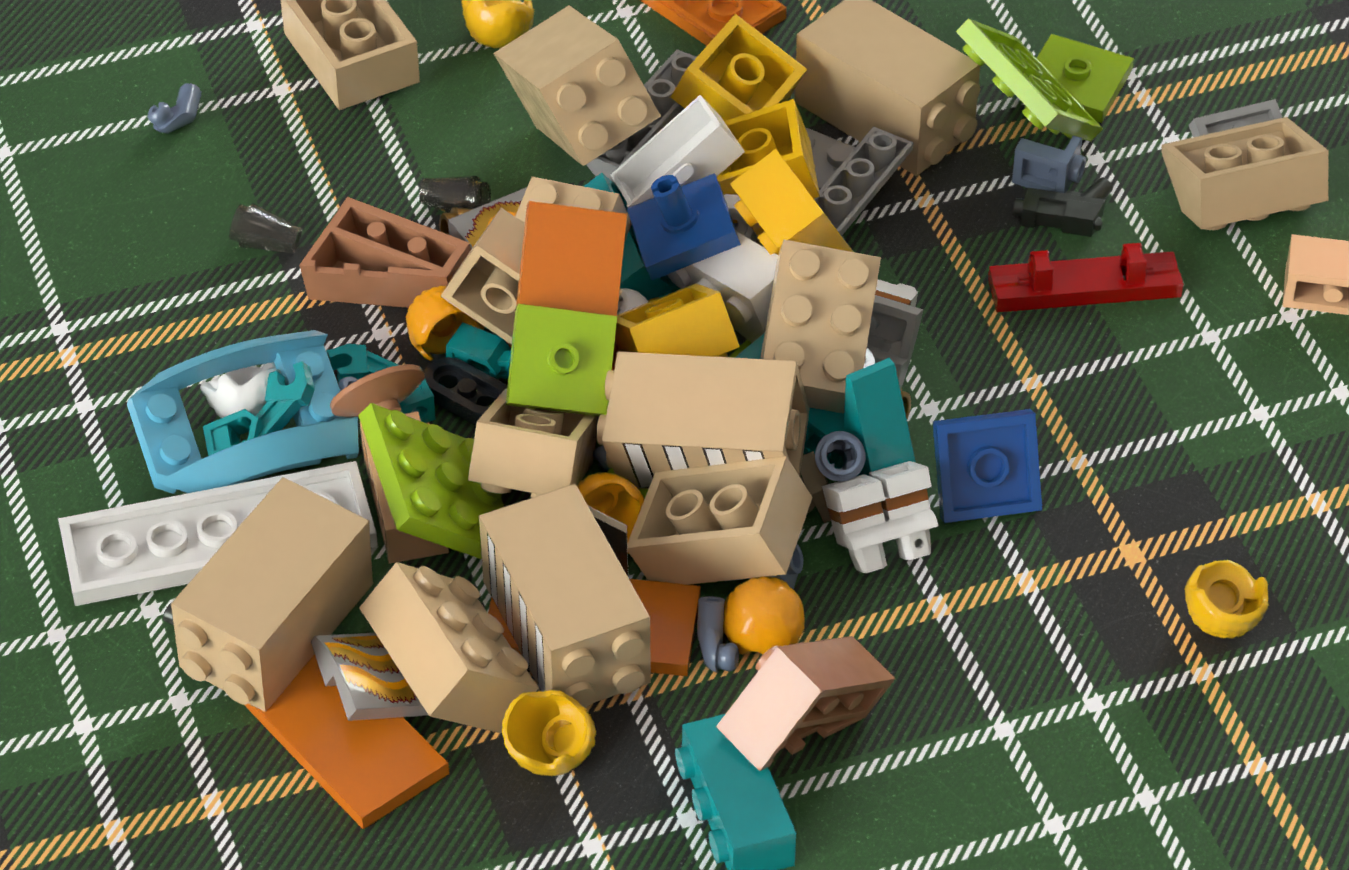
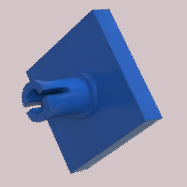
(682, 224)
(987, 465)

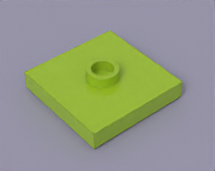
(1087, 72)
(560, 360)

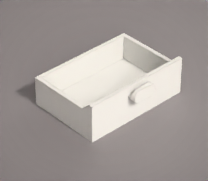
(687, 147)

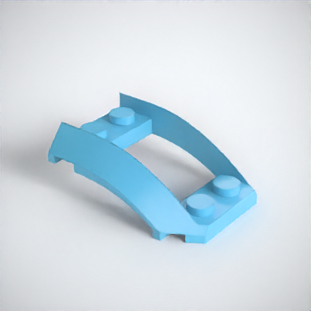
(169, 440)

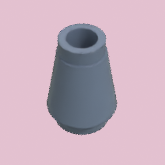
(848, 448)

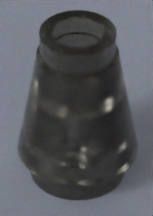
(454, 192)
(263, 230)

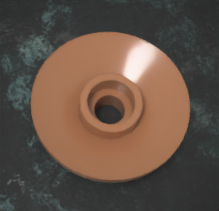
(382, 388)

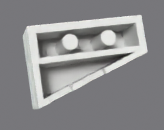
(743, 279)

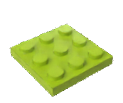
(1023, 75)
(427, 479)

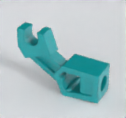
(480, 350)
(359, 363)
(281, 405)

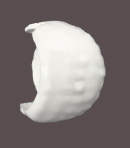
(238, 390)

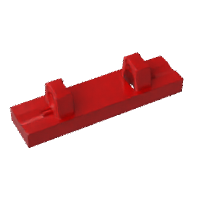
(1085, 281)

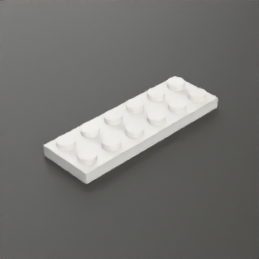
(173, 537)

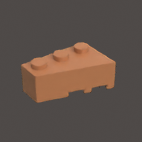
(378, 258)
(802, 692)

